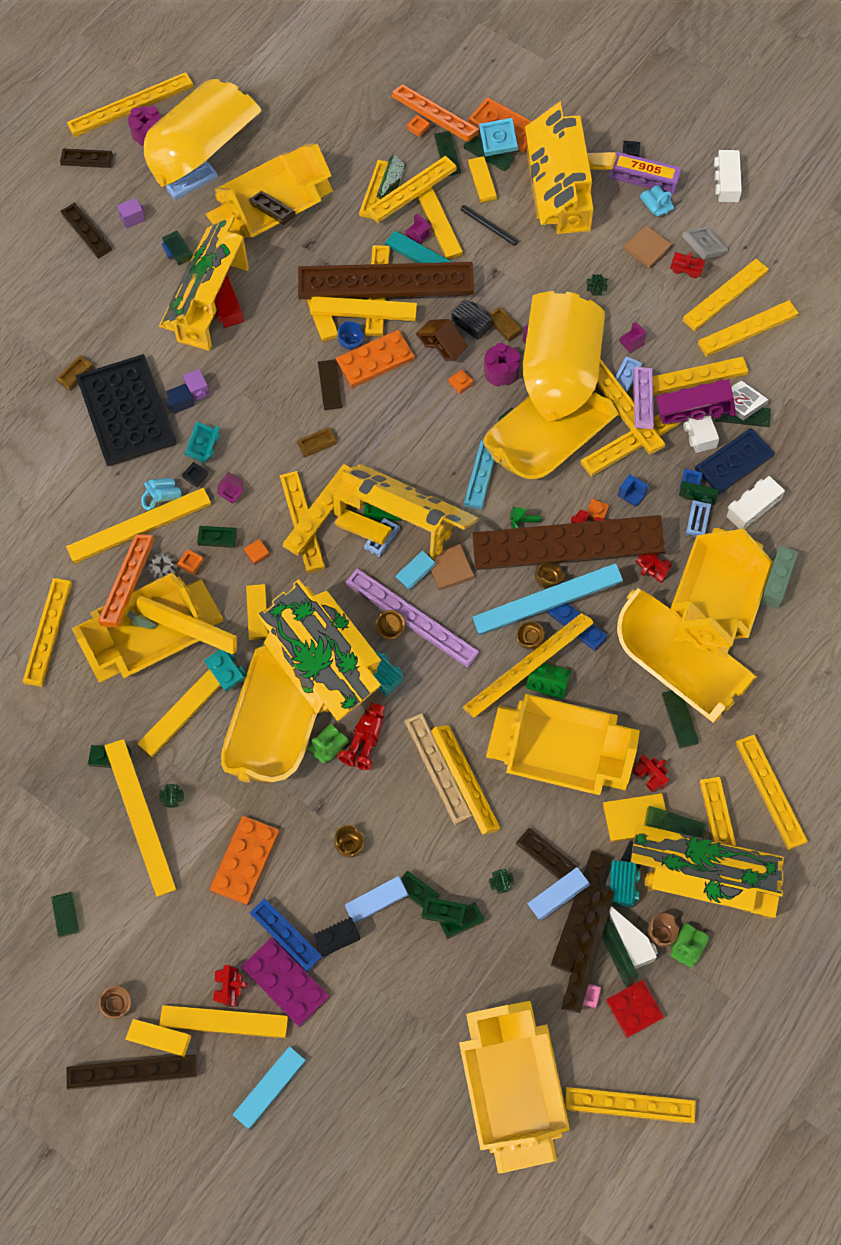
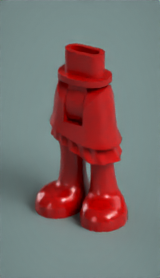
(366, 729)

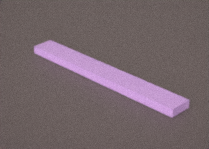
(413, 618)

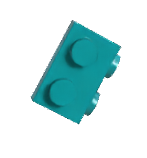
(201, 442)
(225, 669)

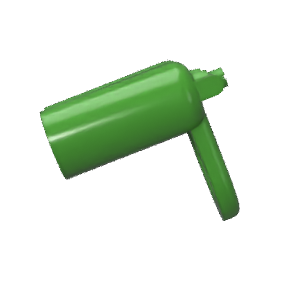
(327, 744)
(689, 945)

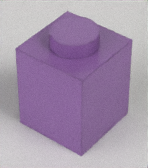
(131, 212)
(196, 385)

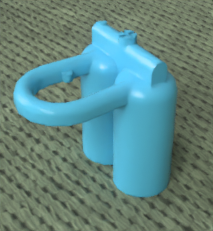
(657, 200)
(160, 490)

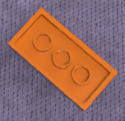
(493, 111)
(375, 358)
(244, 860)

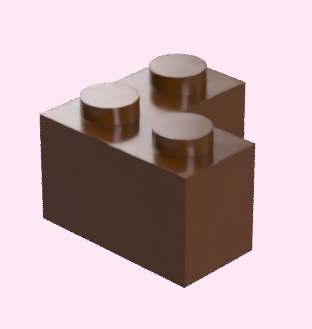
(444, 337)

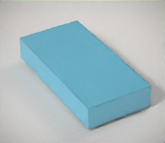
(415, 570)

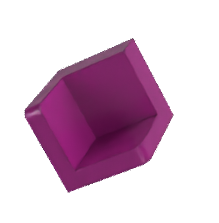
(419, 230)
(633, 339)
(230, 487)

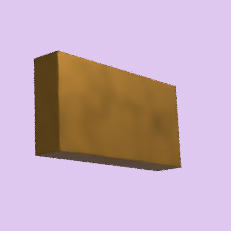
(505, 324)
(68, 376)
(317, 442)

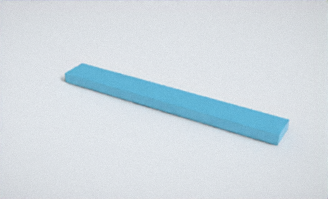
(547, 599)

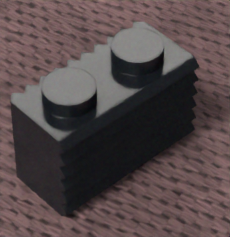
(471, 319)
(336, 937)

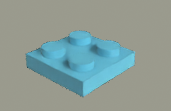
(498, 137)

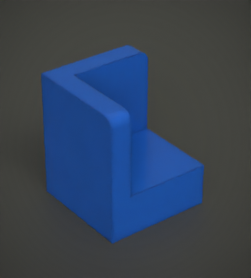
(632, 490)

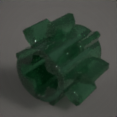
(597, 284)
(171, 795)
(501, 881)

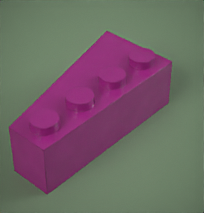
(697, 402)

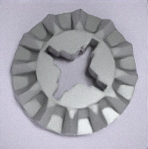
(154, 563)

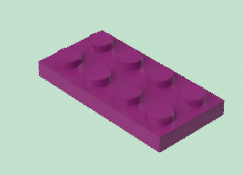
(285, 982)

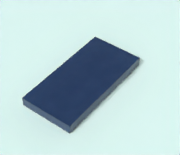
(735, 461)

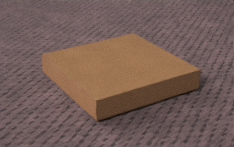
(647, 246)
(451, 568)

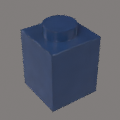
(179, 398)

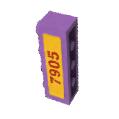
(645, 172)

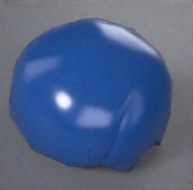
(350, 335)

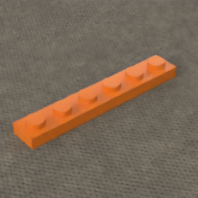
(435, 113)
(126, 580)

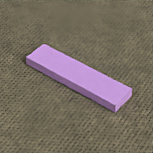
(643, 398)

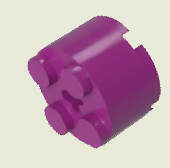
(141, 121)
(501, 365)

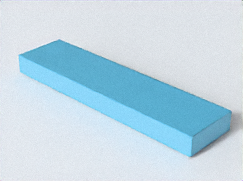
(479, 479)
(269, 1088)

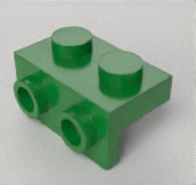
(549, 680)

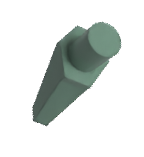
(141, 621)

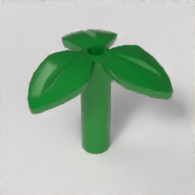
(518, 515)

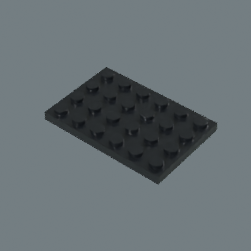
(126, 410)

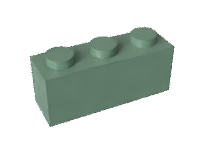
(778, 577)

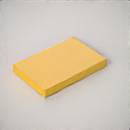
(625, 813)

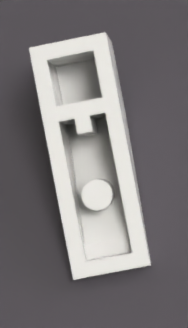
(636, 943)

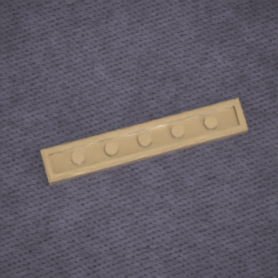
(438, 769)

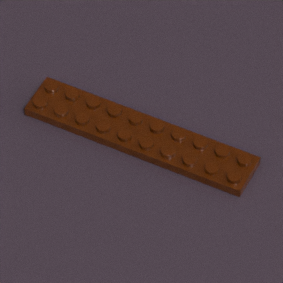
(386, 280)
(568, 542)

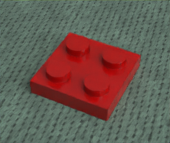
(634, 1009)

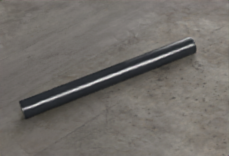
(489, 225)

